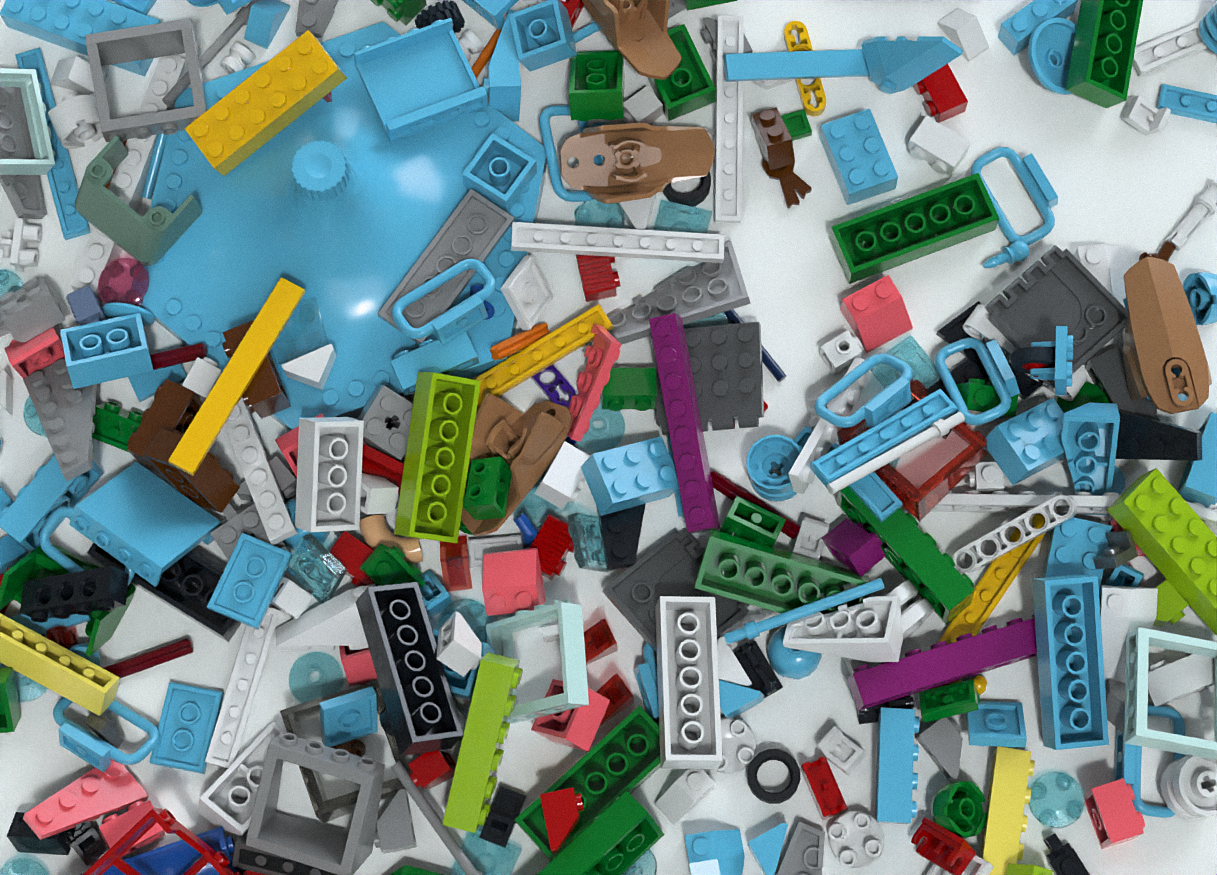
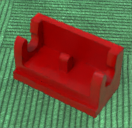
(823, 788)
(942, 847)

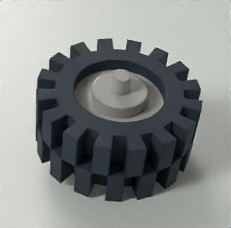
(441, 12)

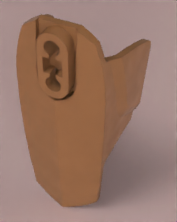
(638, 33)
(635, 159)
(1162, 337)
(524, 442)

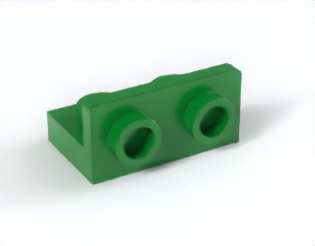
(115, 424)
(387, 567)
(949, 700)

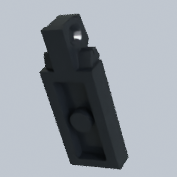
(1063, 858)

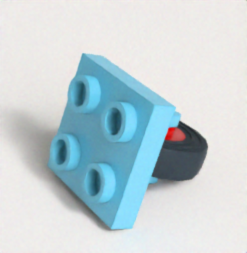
(1048, 360)

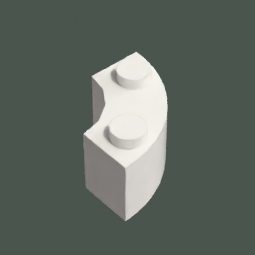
(1180, 678)

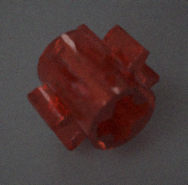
(62, 636)

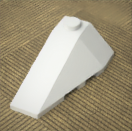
(1108, 266)
(1121, 613)
(326, 625)
(857, 632)
(234, 793)

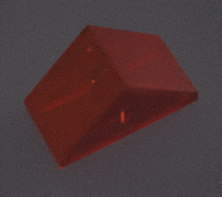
(456, 565)
(599, 642)
(619, 697)

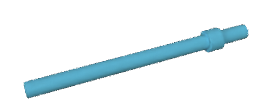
(752, 629)

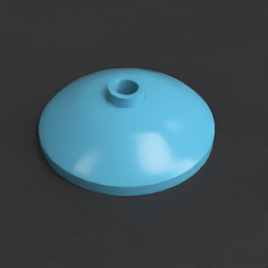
(1051, 53)

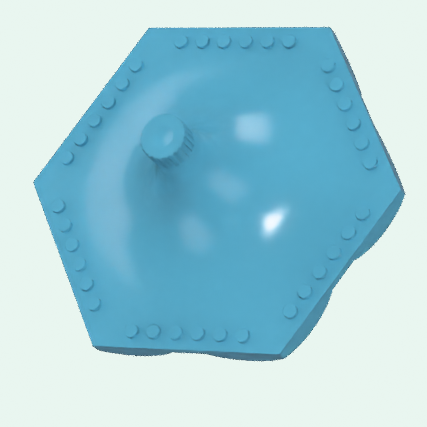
(334, 216)

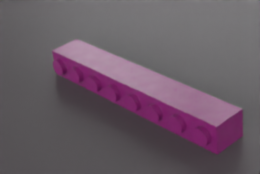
(684, 423)
(944, 663)

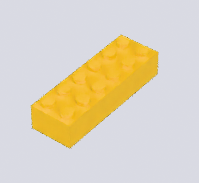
(265, 103)

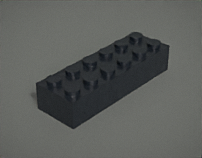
(184, 587)
(407, 668)

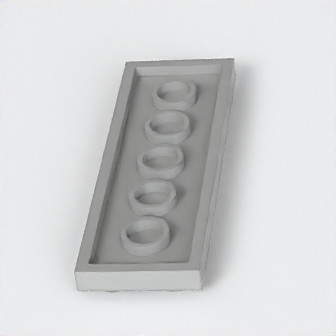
(467, 234)

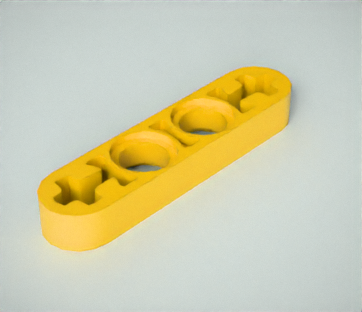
(804, 90)

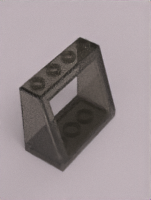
(337, 807)

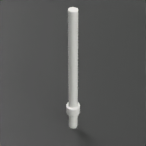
(937, 429)

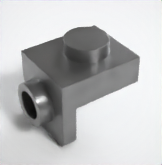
(104, 729)

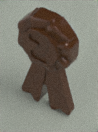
(788, 182)

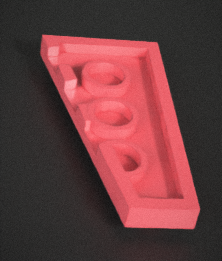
(592, 380)
(85, 800)

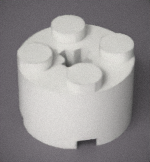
(76, 120)

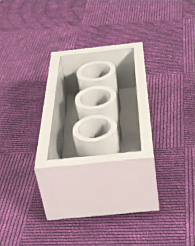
(329, 474)

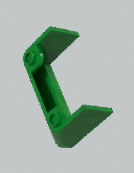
(40, 565)

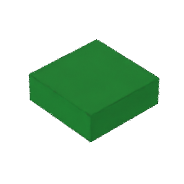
(797, 124)

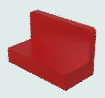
(381, 465)

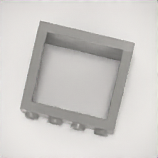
(142, 44)
(306, 841)

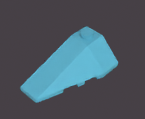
(906, 62)
(504, 74)
(1091, 446)
(715, 852)

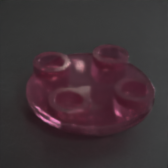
(123, 282)

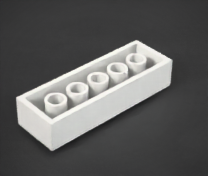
(688, 683)

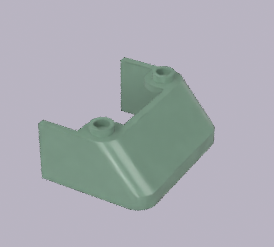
(141, 237)

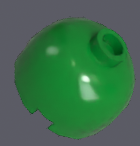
(959, 808)

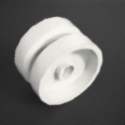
(912, 615)
(1191, 787)

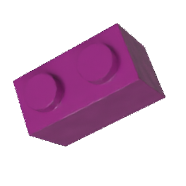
(854, 546)

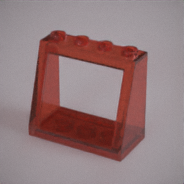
(923, 499)

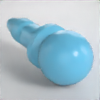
(1017, 251)

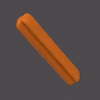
(519, 341)

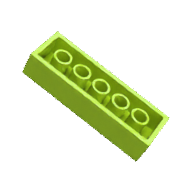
(437, 457)
(1172, 540)
(481, 742)

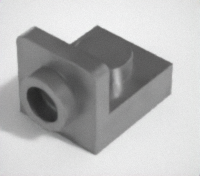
(1120, 551)

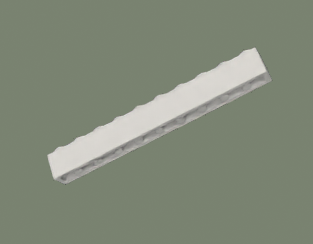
(130, 174)

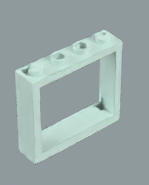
(37, 124)
(572, 656)
(1137, 692)

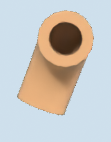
(377, 532)

